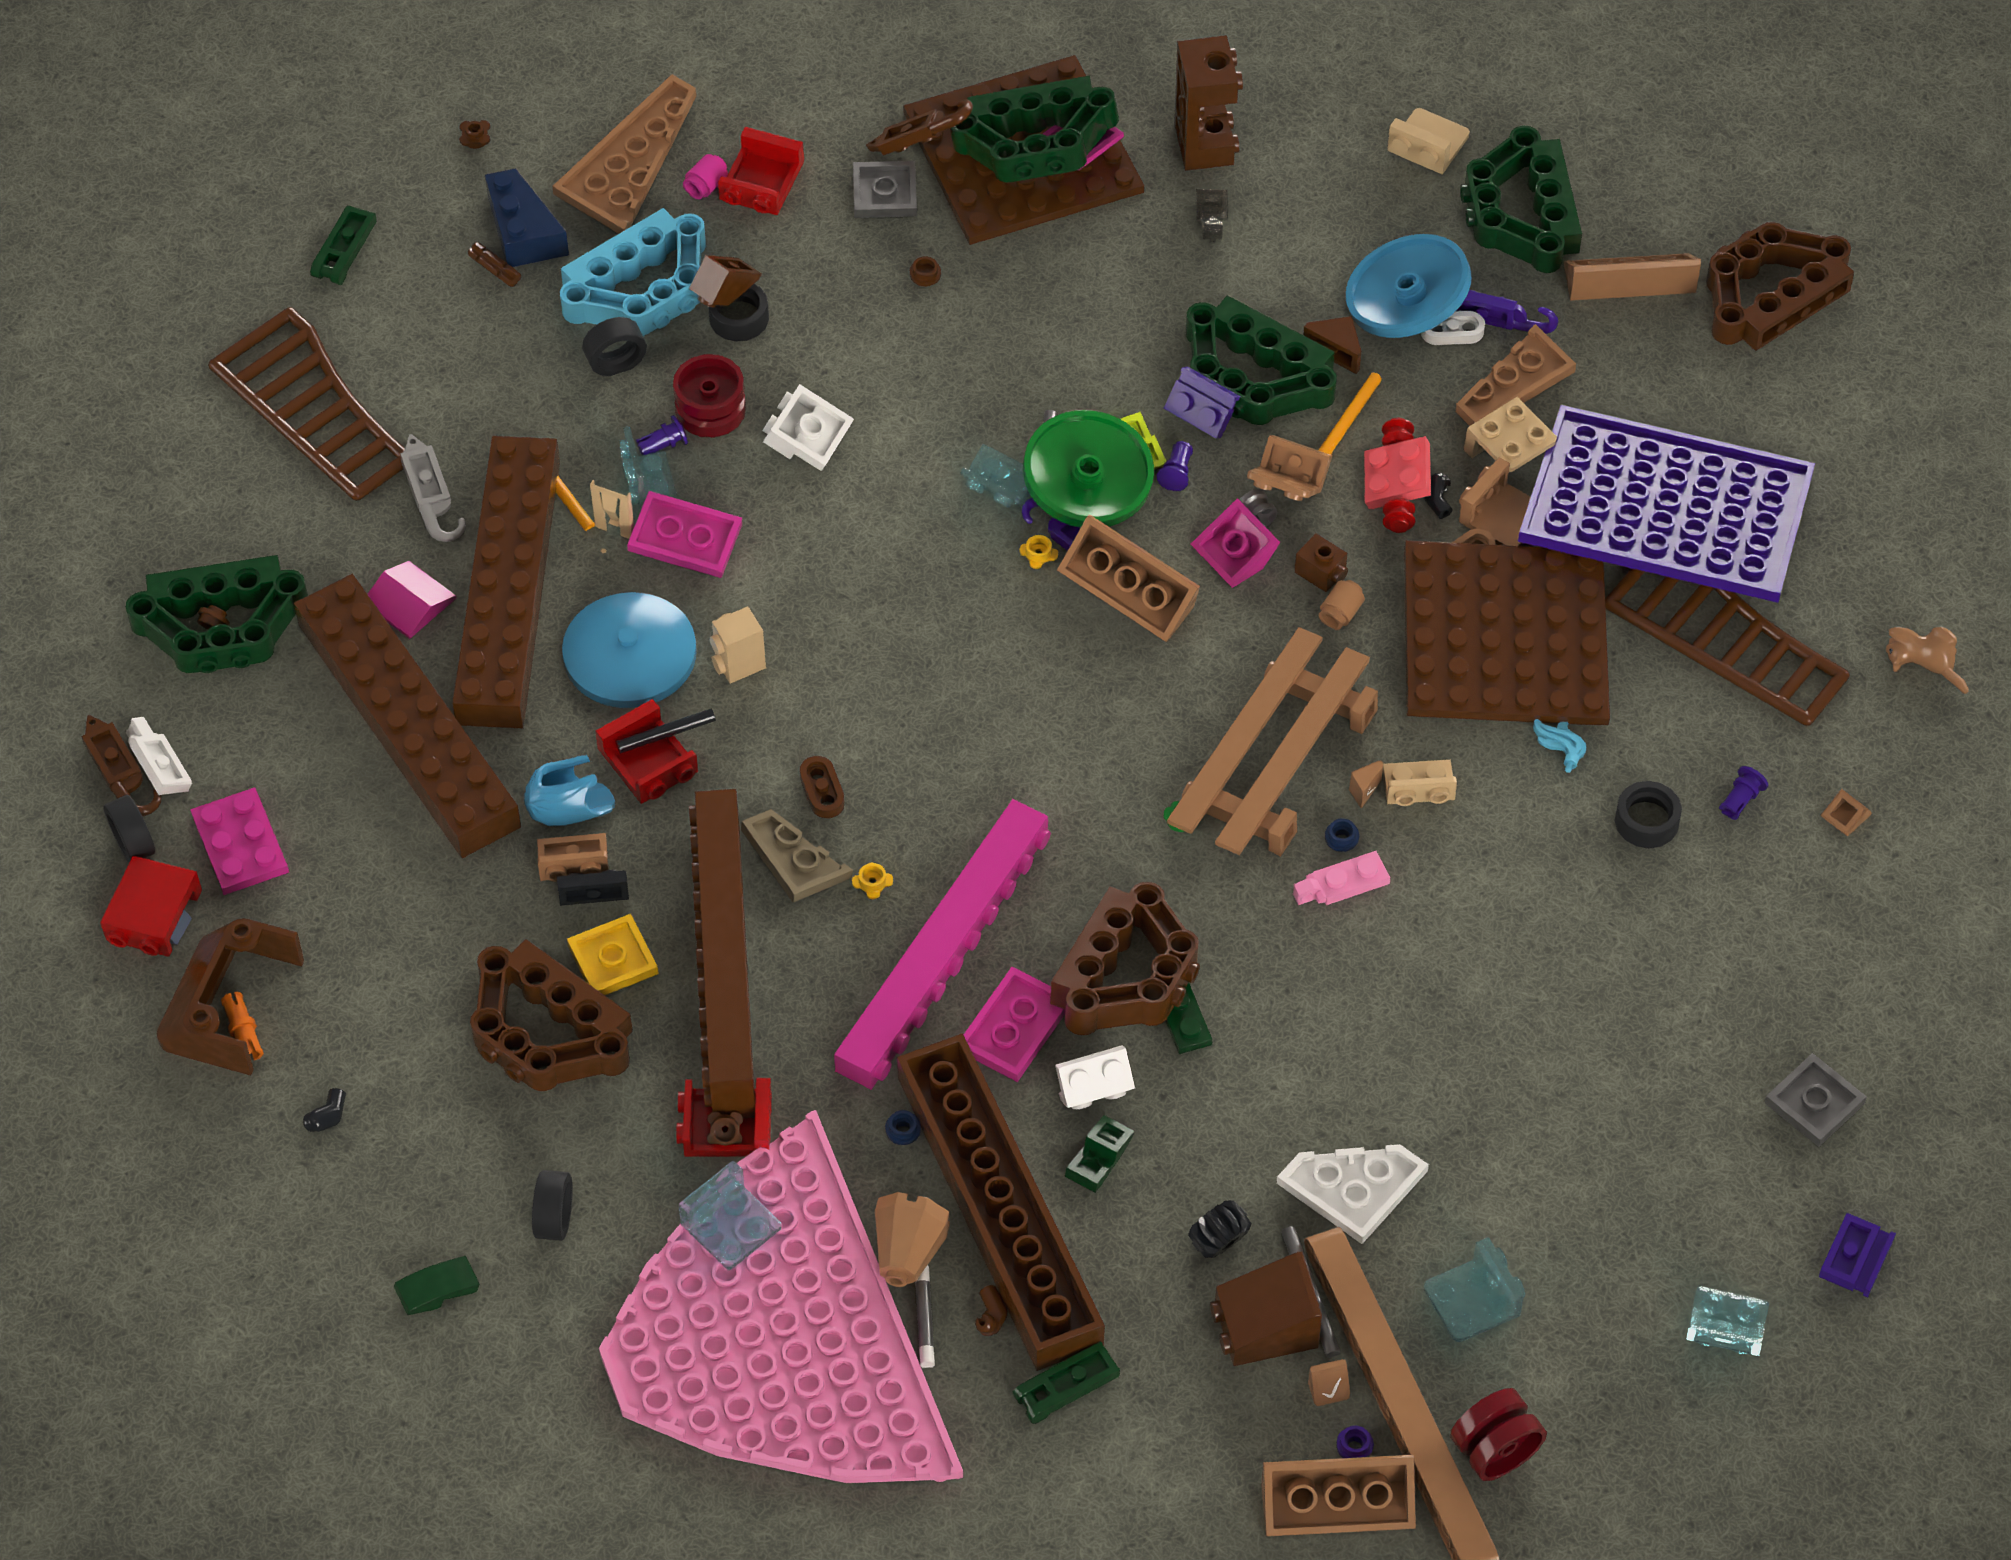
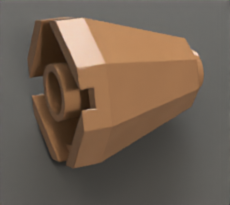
(908, 1236)

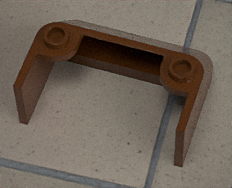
(190, 1021)

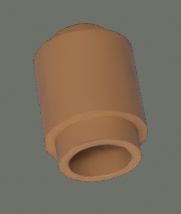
(1341, 604)

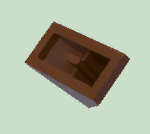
(1338, 336)

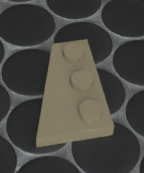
(791, 858)

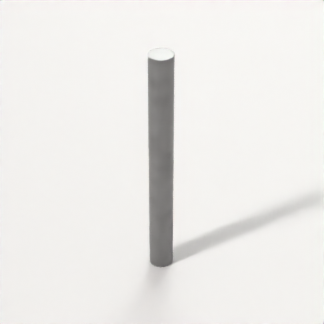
(1326, 1334)

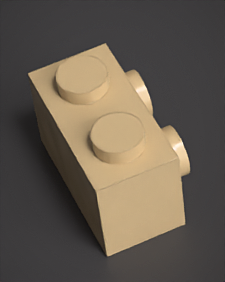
(738, 645)

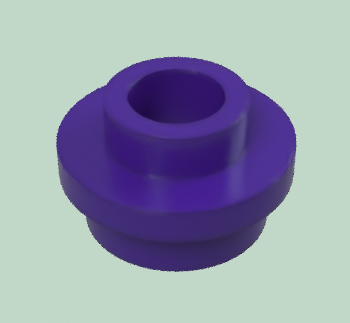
(1357, 1434)

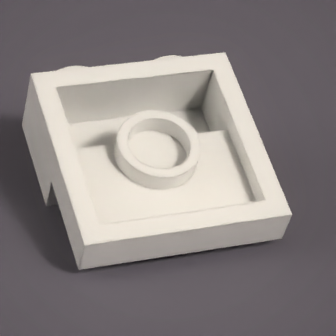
(806, 427)

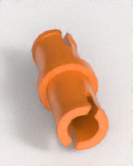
(241, 1024)

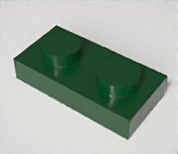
(1188, 1025)

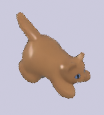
(1933, 652)

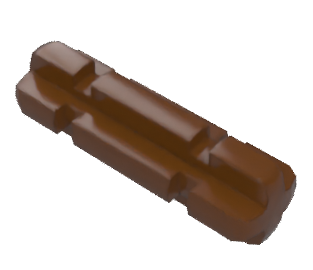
(494, 264)

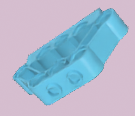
(591, 278)

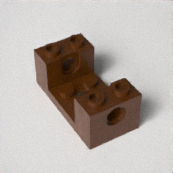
(1203, 87)

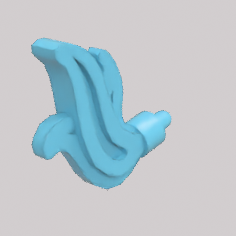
(1563, 740)

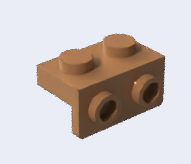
(572, 855)

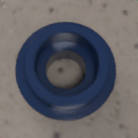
(1342, 827)
(899, 1119)

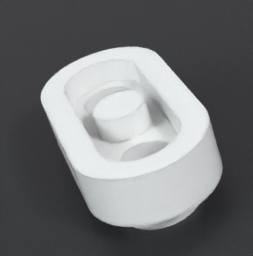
(1452, 329)

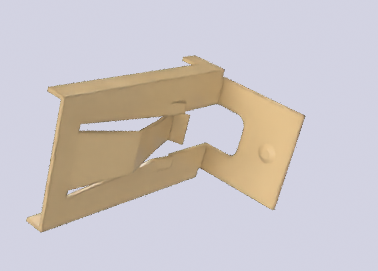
(608, 504)

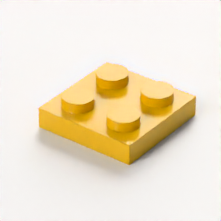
(613, 955)

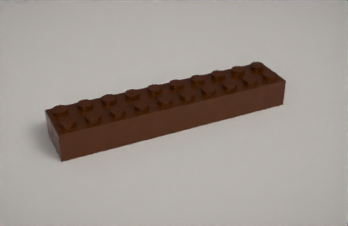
(506, 582)
(408, 716)
(721, 953)
(1000, 1202)

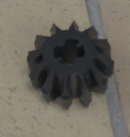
(1219, 1229)

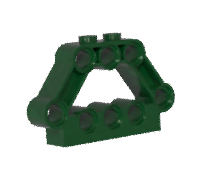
(1069, 104)
(1553, 201)
(1303, 363)
(223, 585)

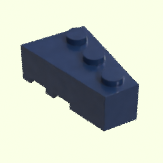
(523, 221)

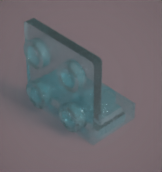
(645, 472)
(727, 1217)

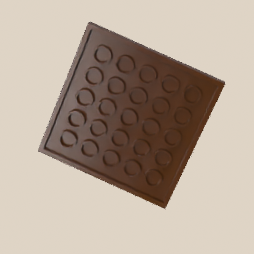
(995, 208)
(1505, 634)

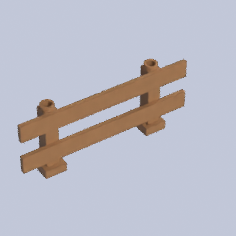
(1325, 698)

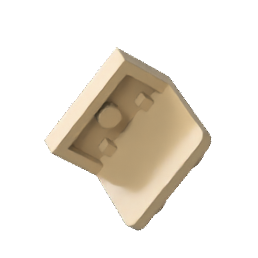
(1427, 139)
(1511, 434)

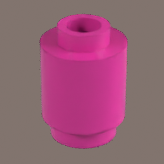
(704, 176)

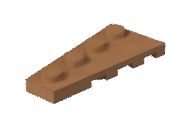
(1524, 373)

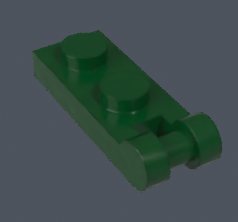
(343, 244)
(1066, 1382)

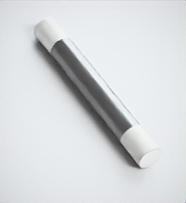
(924, 1318)

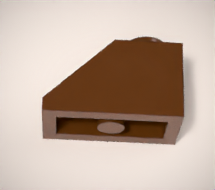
(722, 280)

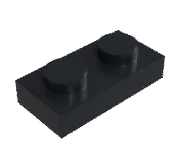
(593, 887)

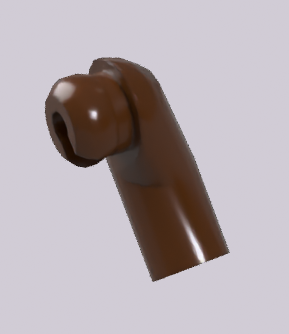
(995, 1312)

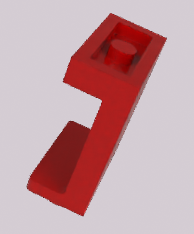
(762, 171)
(649, 768)
(149, 905)
(695, 1125)

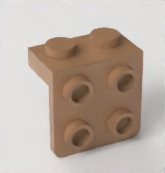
(1292, 468)
(1494, 505)

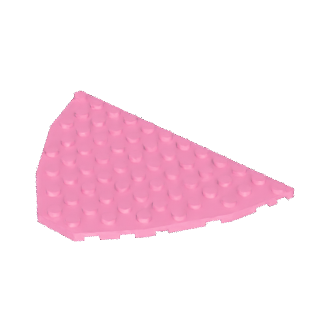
(790, 1350)

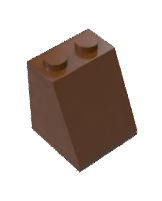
(1268, 1312)

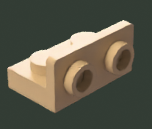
(1419, 782)

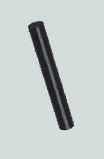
(666, 730)

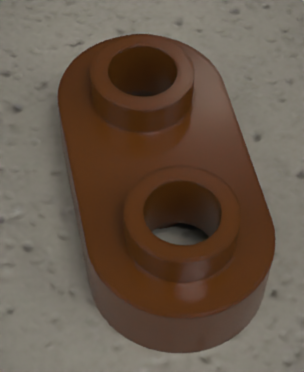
(822, 789)

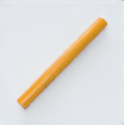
(1351, 413)

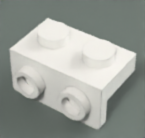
(1095, 1077)

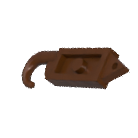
(918, 129)
(115, 761)

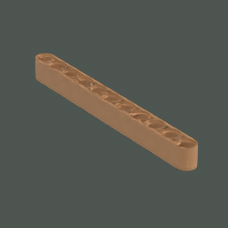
(1399, 1397)

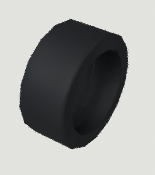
(744, 328)
(608, 333)
(129, 828)
(1643, 835)
(552, 1205)

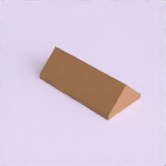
(1632, 276)
(1129, 578)
(1339, 1495)

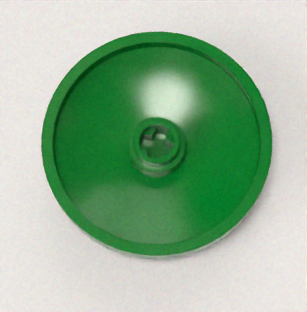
(1088, 467)

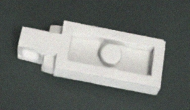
(157, 758)

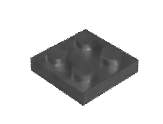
(884, 189)
(1815, 1100)

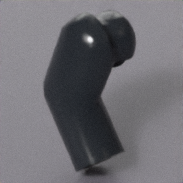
(1436, 501)
(327, 1115)

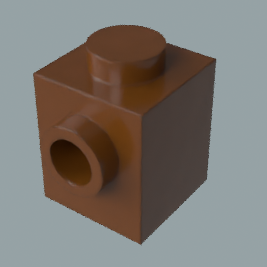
(1321, 563)

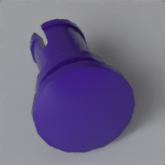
(663, 437)
(1175, 470)
(1745, 788)

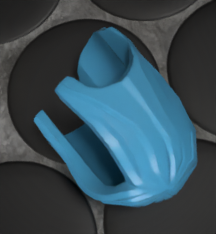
(561, 798)

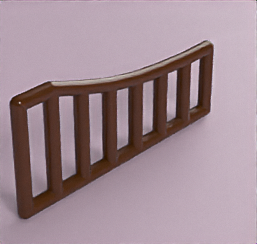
(332, 380)
(1724, 666)

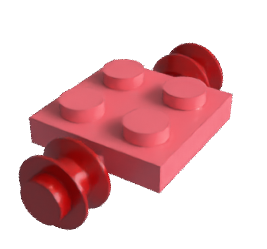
(1397, 474)

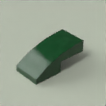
(1099, 1154)
(432, 1285)

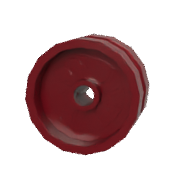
(709, 395)
(1498, 1434)

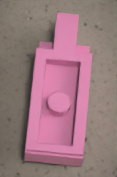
(1342, 880)

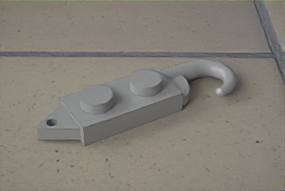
(428, 488)

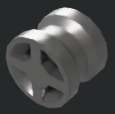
(1257, 503)

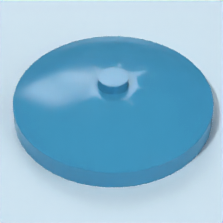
(1408, 285)
(629, 649)

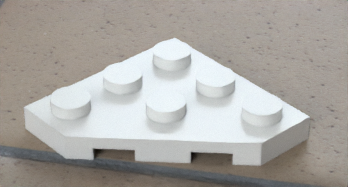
(1353, 1185)

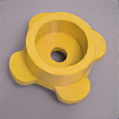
(1035, 544)
(869, 872)

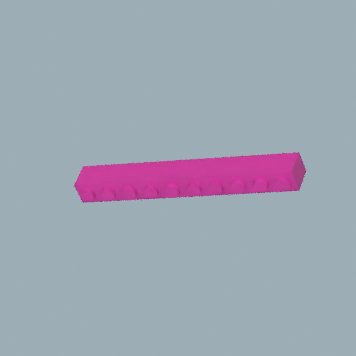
(941, 945)

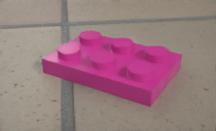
(685, 534)
(239, 841)
(1013, 1024)

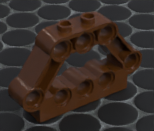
(1822, 281)
(1095, 954)
(565, 1060)

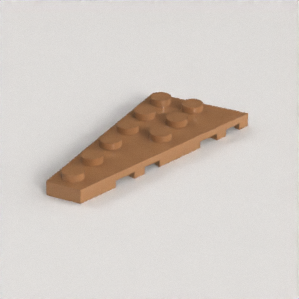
(622, 167)

